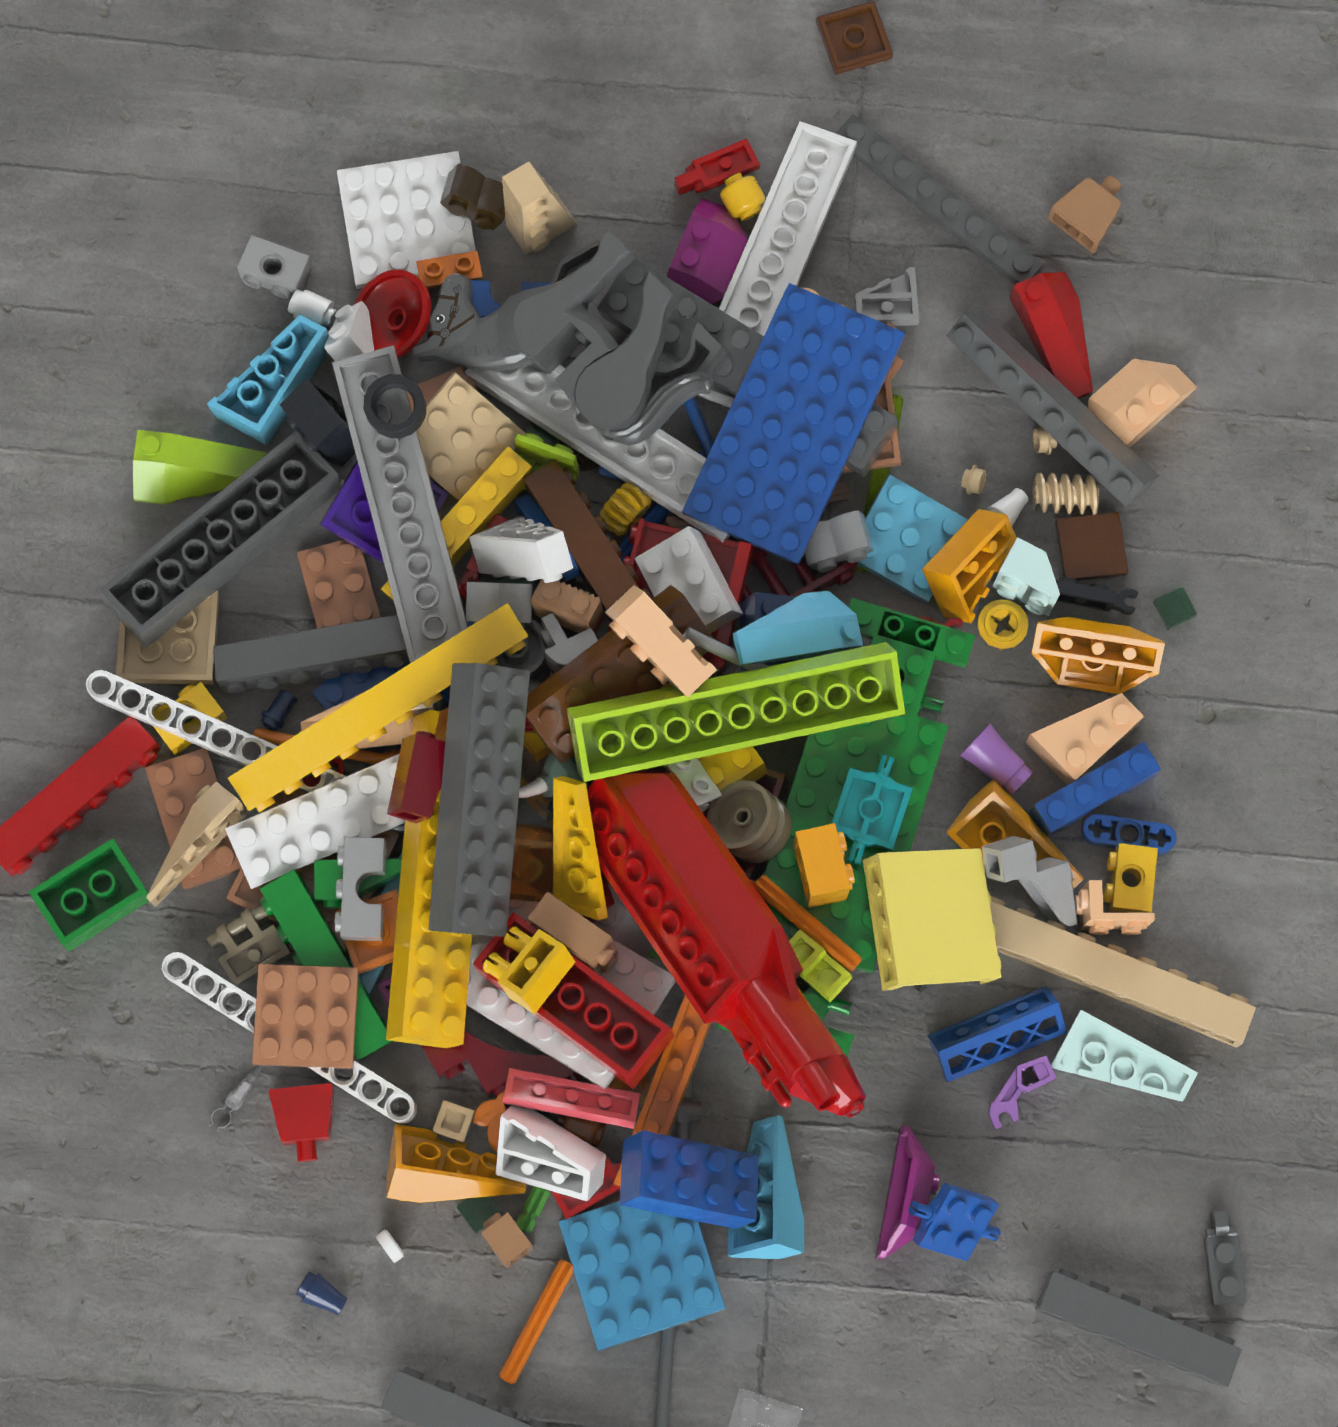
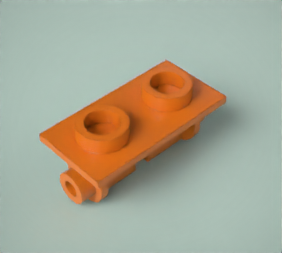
(435, 270)

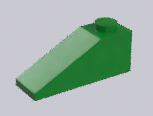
(326, 875)

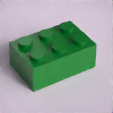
(90, 895)

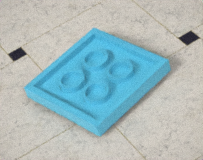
(906, 535)

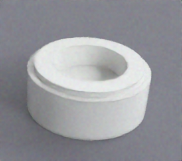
(390, 1245)

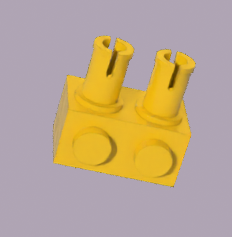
(535, 970)

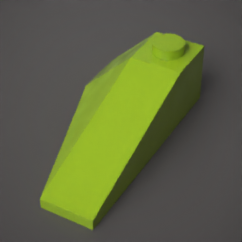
(184, 467)

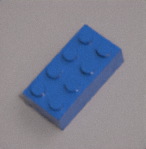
(689, 1180)

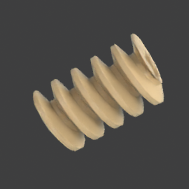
(1065, 493)

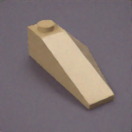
(198, 836)

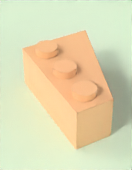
(1084, 738)

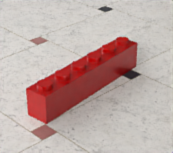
(74, 794)

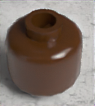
(585, 1129)

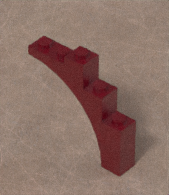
(420, 773)
(492, 1064)

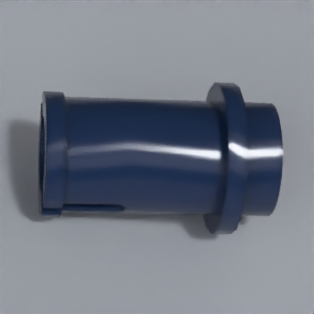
(278, 710)

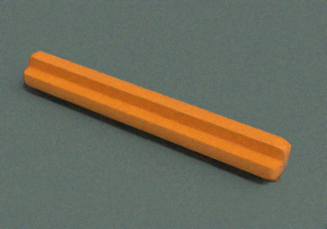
(807, 923)
(536, 1322)

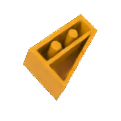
(967, 563)

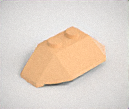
(1139, 398)

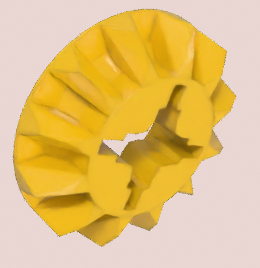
(998, 611)

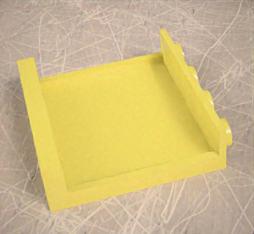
(931, 917)

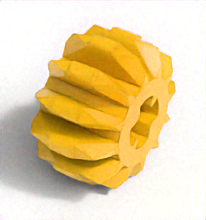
(625, 509)

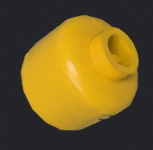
(742, 196)

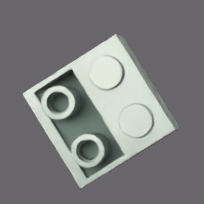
(1028, 578)

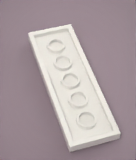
(315, 824)

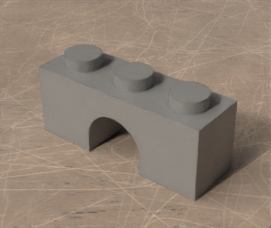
(360, 860)

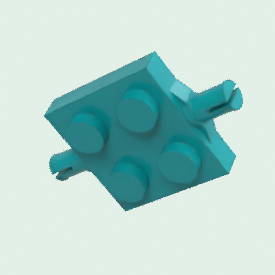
(871, 809)

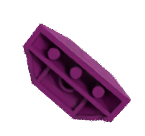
(708, 252)
(910, 1181)

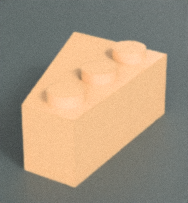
(658, 642)

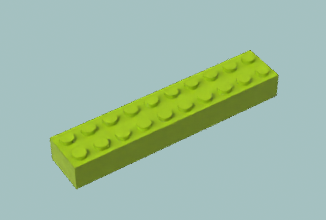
(736, 711)

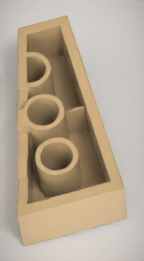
(533, 209)

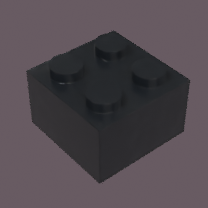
(320, 421)

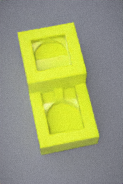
(818, 967)

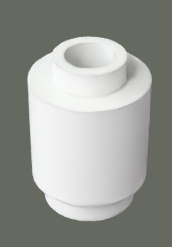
(312, 307)

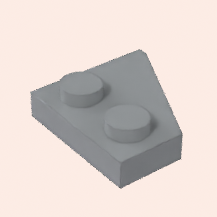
(891, 300)

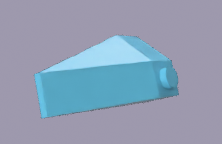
(800, 629)
(779, 1211)

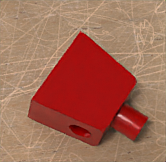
(303, 1116)

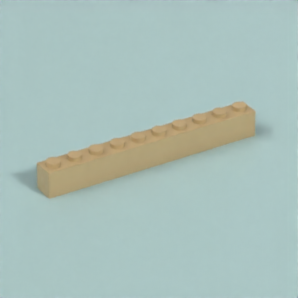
(1121, 976)

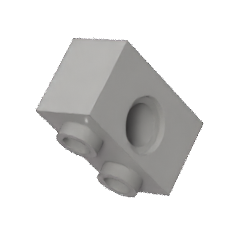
(262, 255)

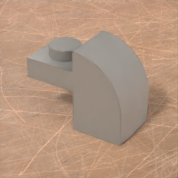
(559, 648)

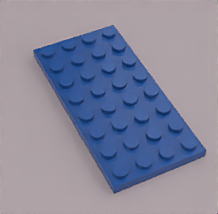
(793, 423)

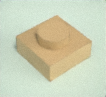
(453, 1121)

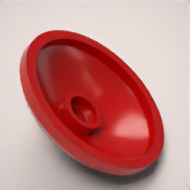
(397, 309)

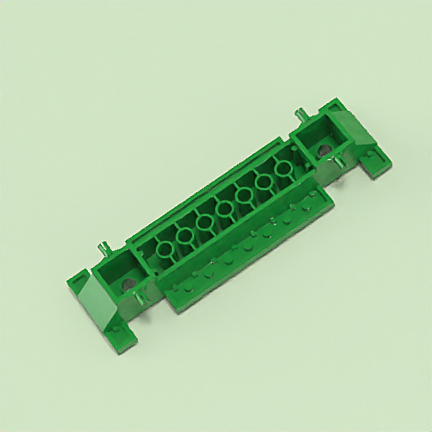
(825, 766)

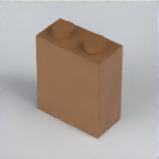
(577, 933)

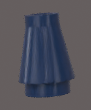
(320, 1293)

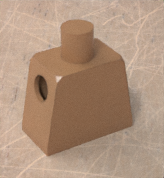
(1088, 211)

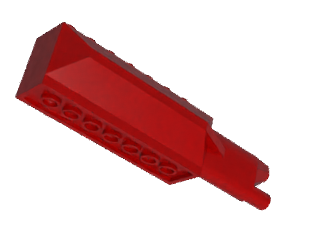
(716, 935)

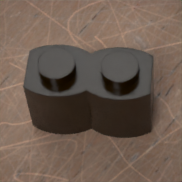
(474, 196)

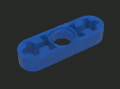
(1106, 823)

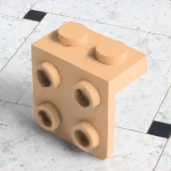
(1091, 915)

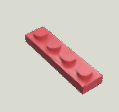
(571, 1098)

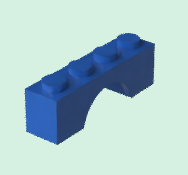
(1095, 789)

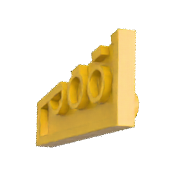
(575, 855)

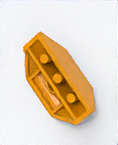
(1096, 654)

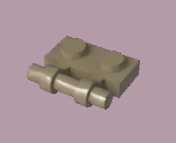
(262, 948)

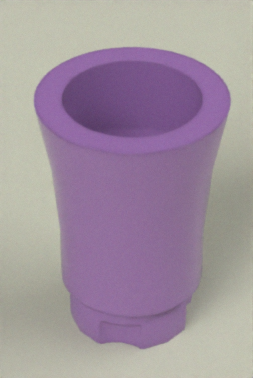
(997, 760)

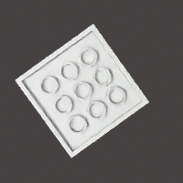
(398, 216)

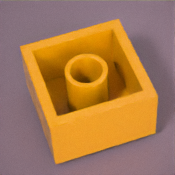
(822, 865)

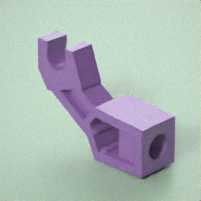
(1007, 1098)

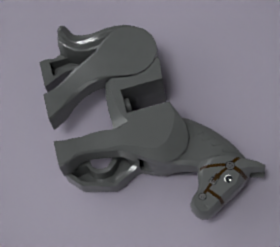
(543, 325)

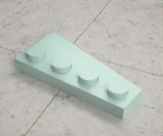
(1116, 1058)

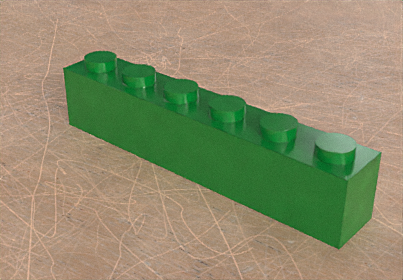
(317, 945)

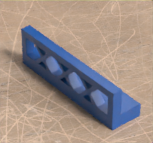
(996, 1027)

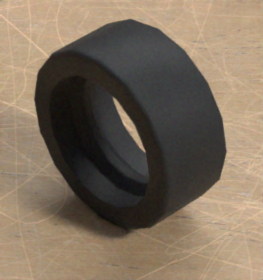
(386, 383)

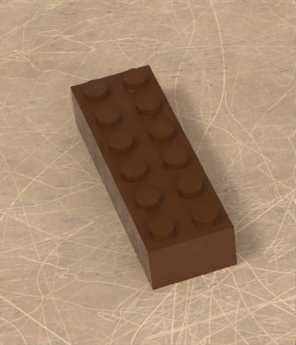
(601, 674)

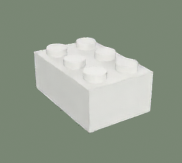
(691, 568)

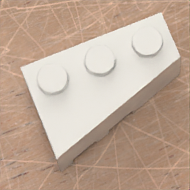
(547, 1155)

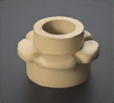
(1043, 441)
(974, 480)

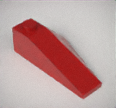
(1055, 326)

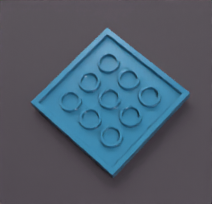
(639, 1271)

